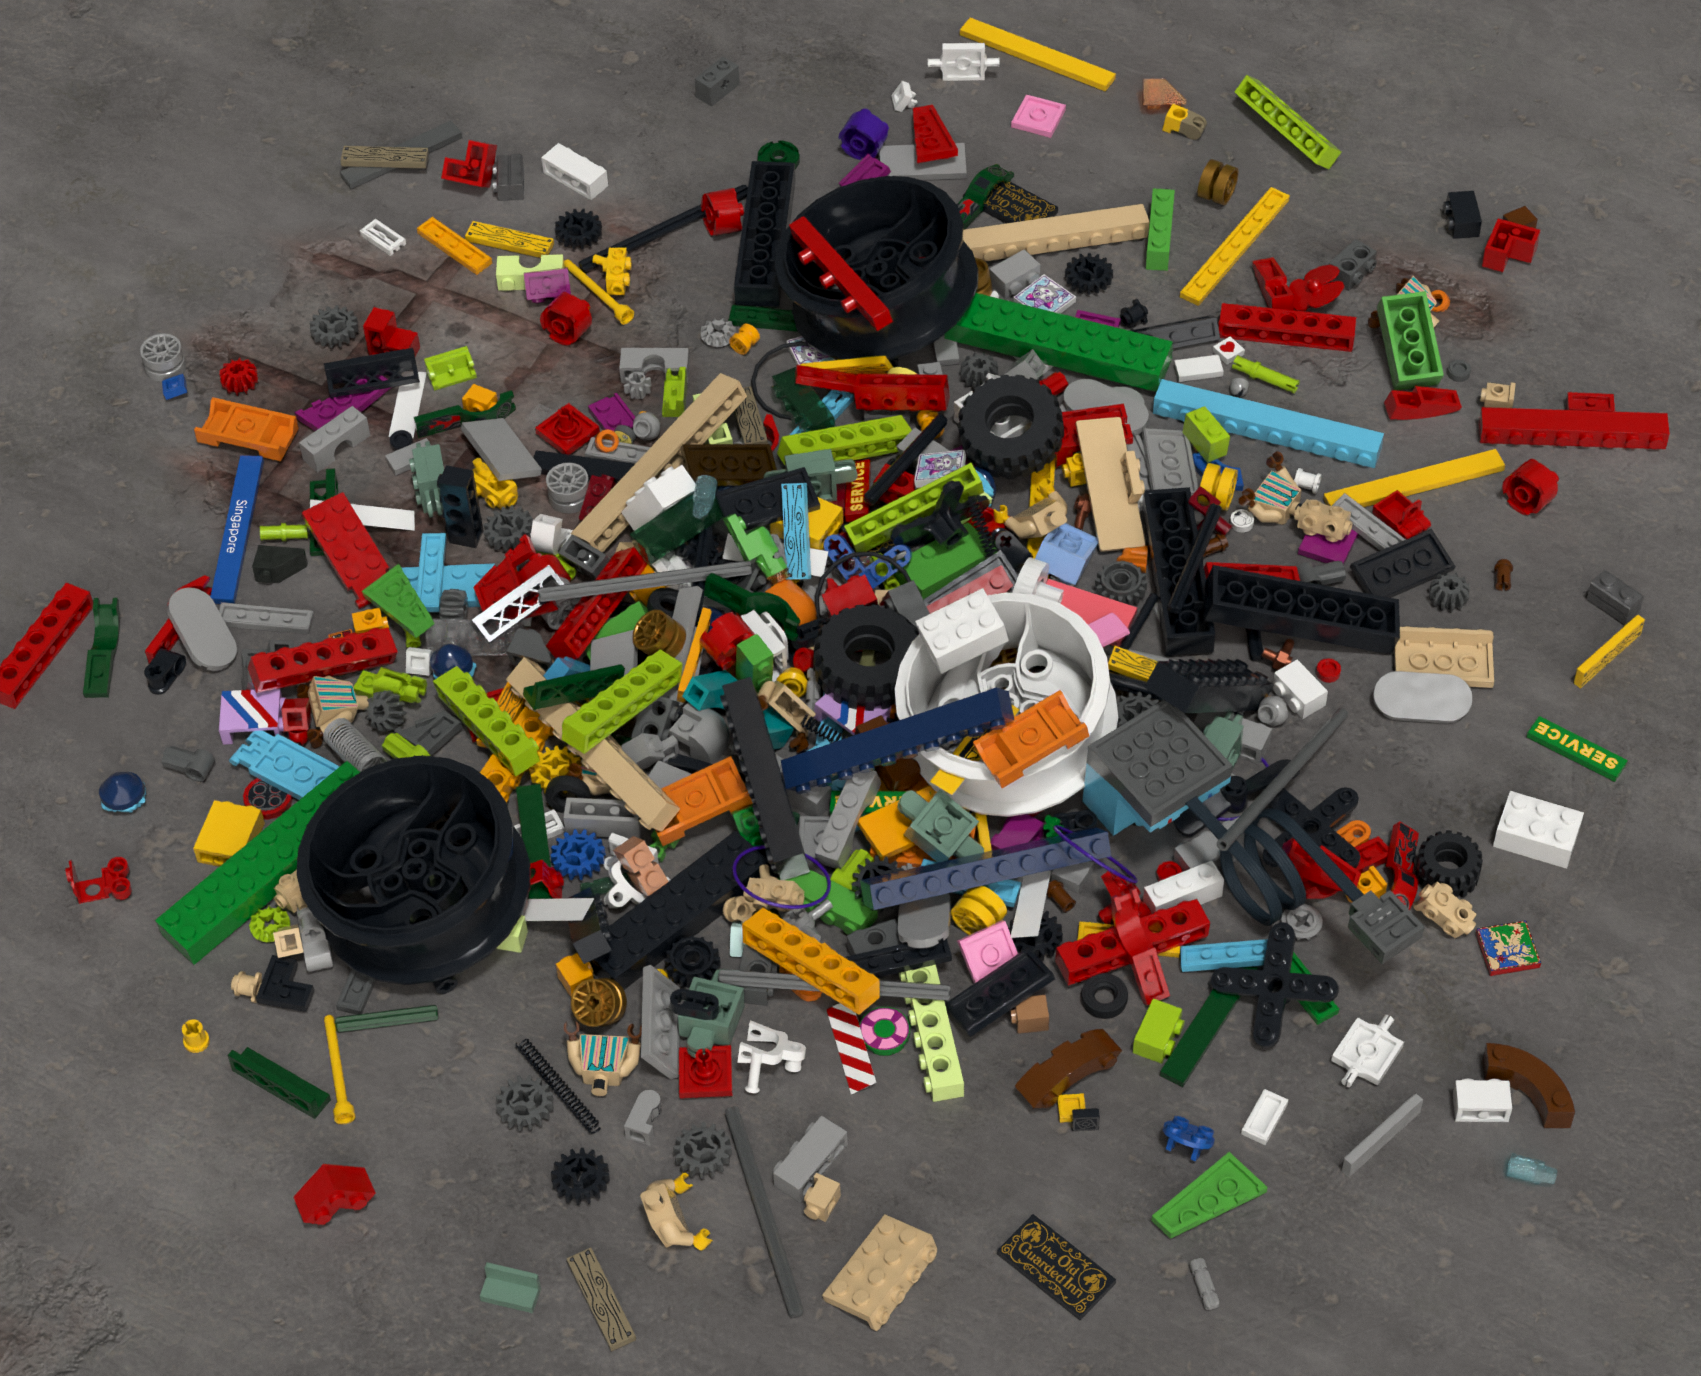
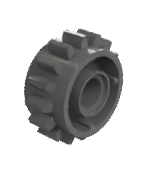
(1121, 582)

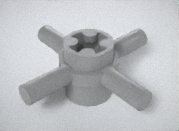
(806, 921)

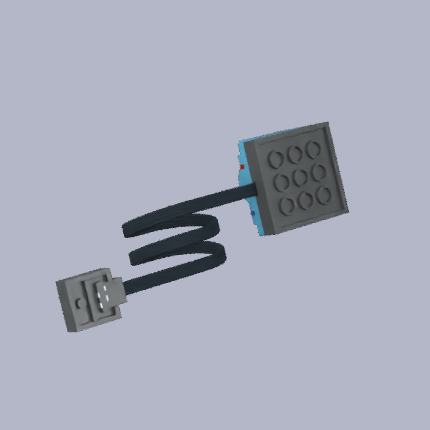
(1166, 765)

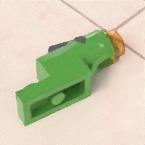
(759, 545)

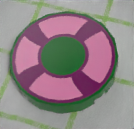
(885, 1030)

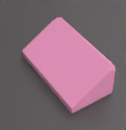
(1109, 629)

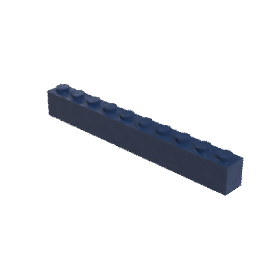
(898, 740)
(983, 868)

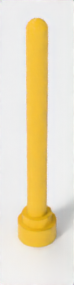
(623, 313)
(343, 1110)

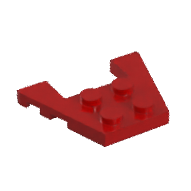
(505, 578)

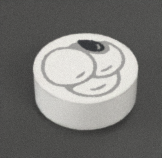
(1242, 521)

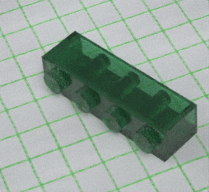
(801, 402)
(672, 529)

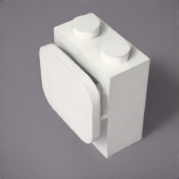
(772, 636)

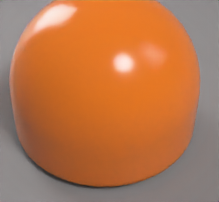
(1445, 303)
(609, 435)

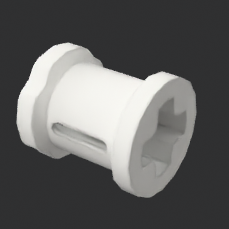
(1308, 480)

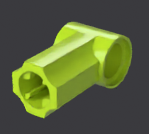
(399, 747)
(844, 875)

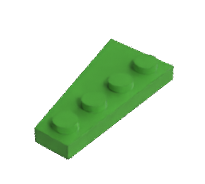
(399, 601)
(1208, 1196)

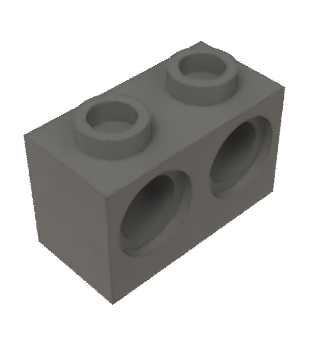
(1354, 263)
(649, 718)

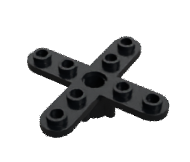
(945, 521)
(1318, 822)
(1262, 982)

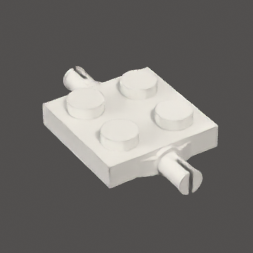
(963, 61)
(1367, 1051)

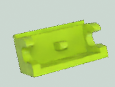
(450, 368)
(675, 393)

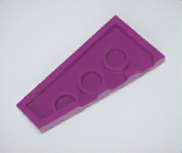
(325, 411)

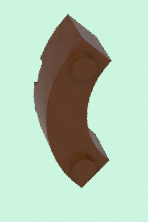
(1068, 1064)
(1534, 1079)

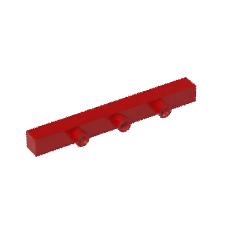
(839, 273)

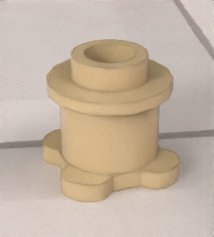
(738, 909)
(246, 985)

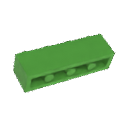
(1160, 229)
(846, 911)

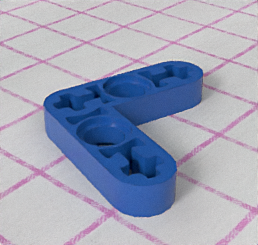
(870, 571)

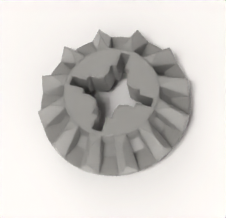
(717, 339)
(1313, 923)

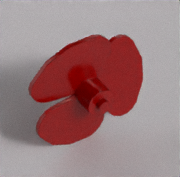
(1312, 291)

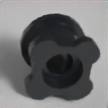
(1134, 314)

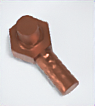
(1083, 505)
(1282, 657)

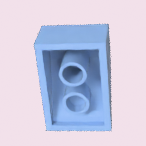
(1067, 552)

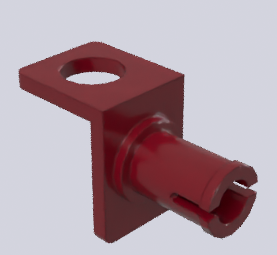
(1222, 525)

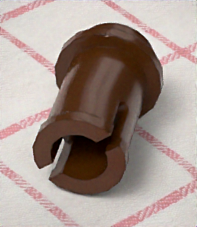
(1216, 544)
(1503, 574)
(1060, 895)

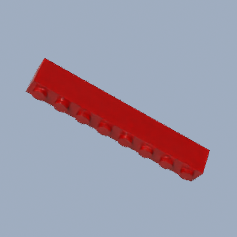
(1573, 428)

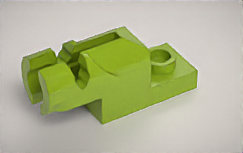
(391, 680)

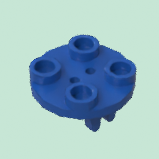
(1187, 1134)

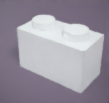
(1299, 689)
(1482, 1100)

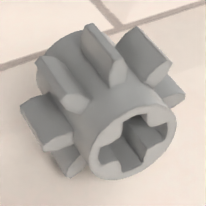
(637, 385)

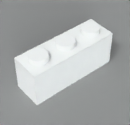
(574, 171)
(1199, 883)

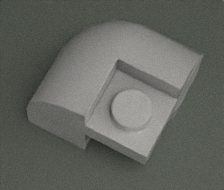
(703, 732)

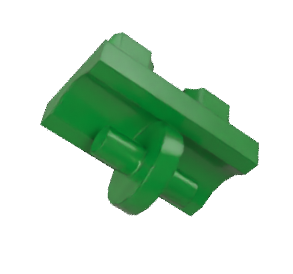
(748, 825)

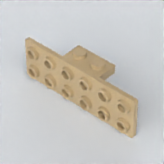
(1111, 483)

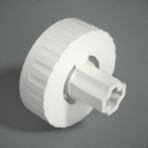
(1033, 581)

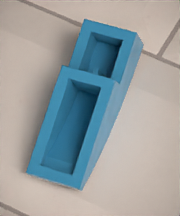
(565, 667)

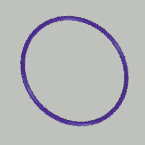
(1057, 828)
(776, 904)

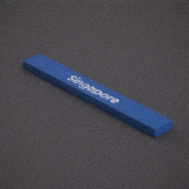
(237, 529)

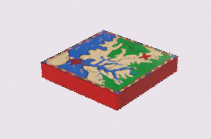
(1508, 948)

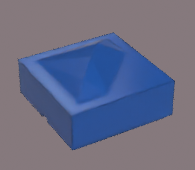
(174, 386)

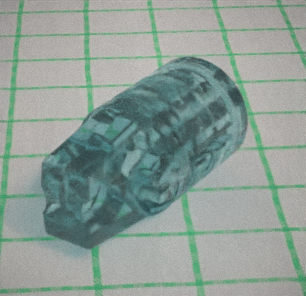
(704, 495)
(1530, 1170)

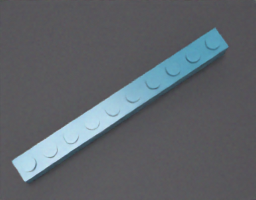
(1272, 423)

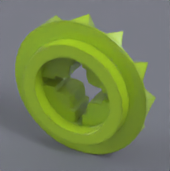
(258, 927)

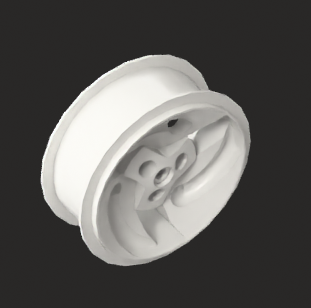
(1074, 663)

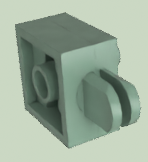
(428, 465)
(822, 471)
(1226, 735)
(943, 818)
(719, 1030)

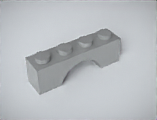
(838, 835)

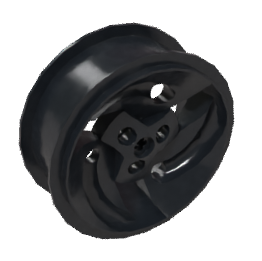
(872, 226)
(415, 869)

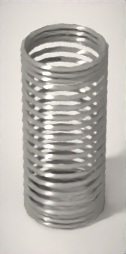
(352, 731)

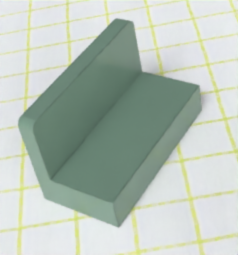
(510, 1288)

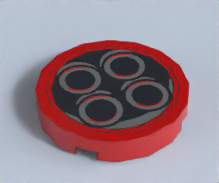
(267, 798)

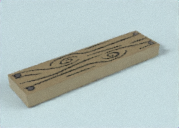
(384, 157)
(750, 420)
(601, 1299)

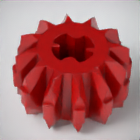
(238, 376)

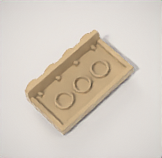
(1447, 651)
(882, 1271)

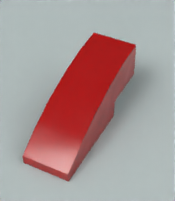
(1273, 284)
(1421, 403)
(1312, 871)

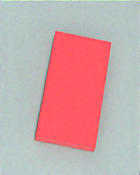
(1093, 606)

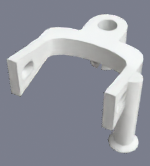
(622, 888)
(788, 1050)

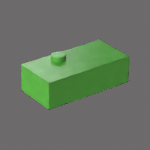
(1410, 340)
(937, 566)

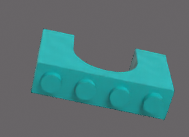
(705, 693)

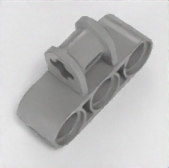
(314, 942)

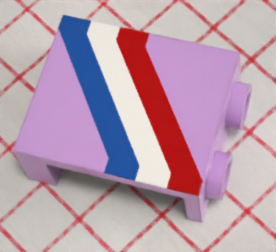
(250, 712)
(845, 716)

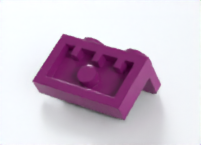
(546, 284)

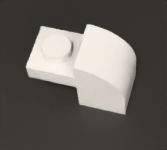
(547, 534)

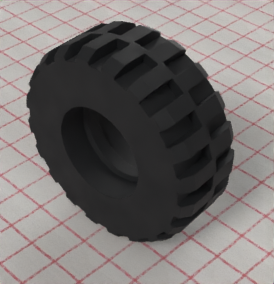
(1005, 398)
(858, 630)

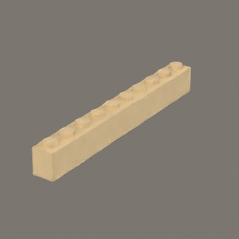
(1058, 232)
(692, 427)
(606, 758)

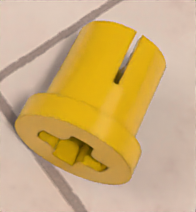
(195, 1037)

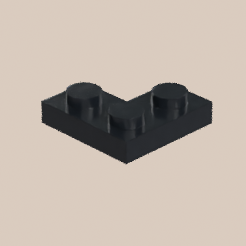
(279, 989)

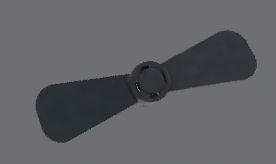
(1231, 797)

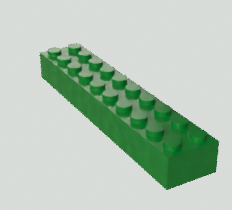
(1064, 341)
(246, 879)

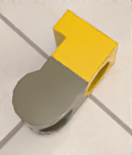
(1184, 122)

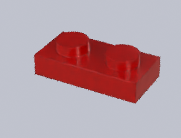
(1590, 401)

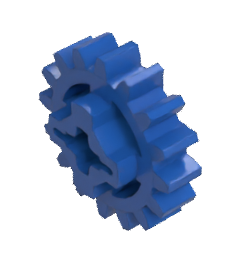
(578, 854)

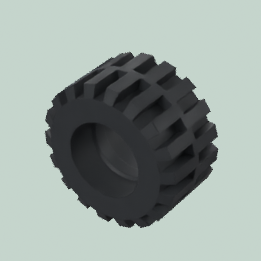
(1452, 849)

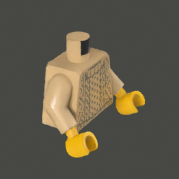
(1037, 519)
(666, 1215)

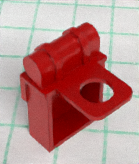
(1402, 515)

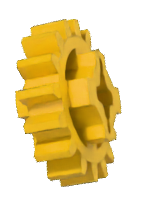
(552, 764)

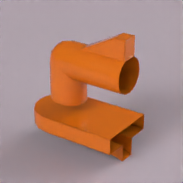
(1136, 555)

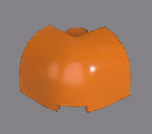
(797, 599)

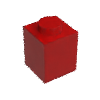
(296, 714)

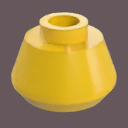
(794, 680)

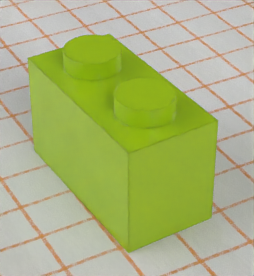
(1206, 434)
(1158, 1030)

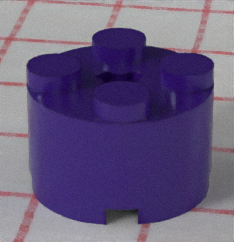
(863, 134)

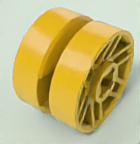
(1219, 485)
(978, 909)

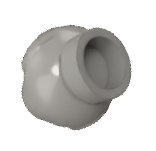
(646, 426)
(1273, 711)

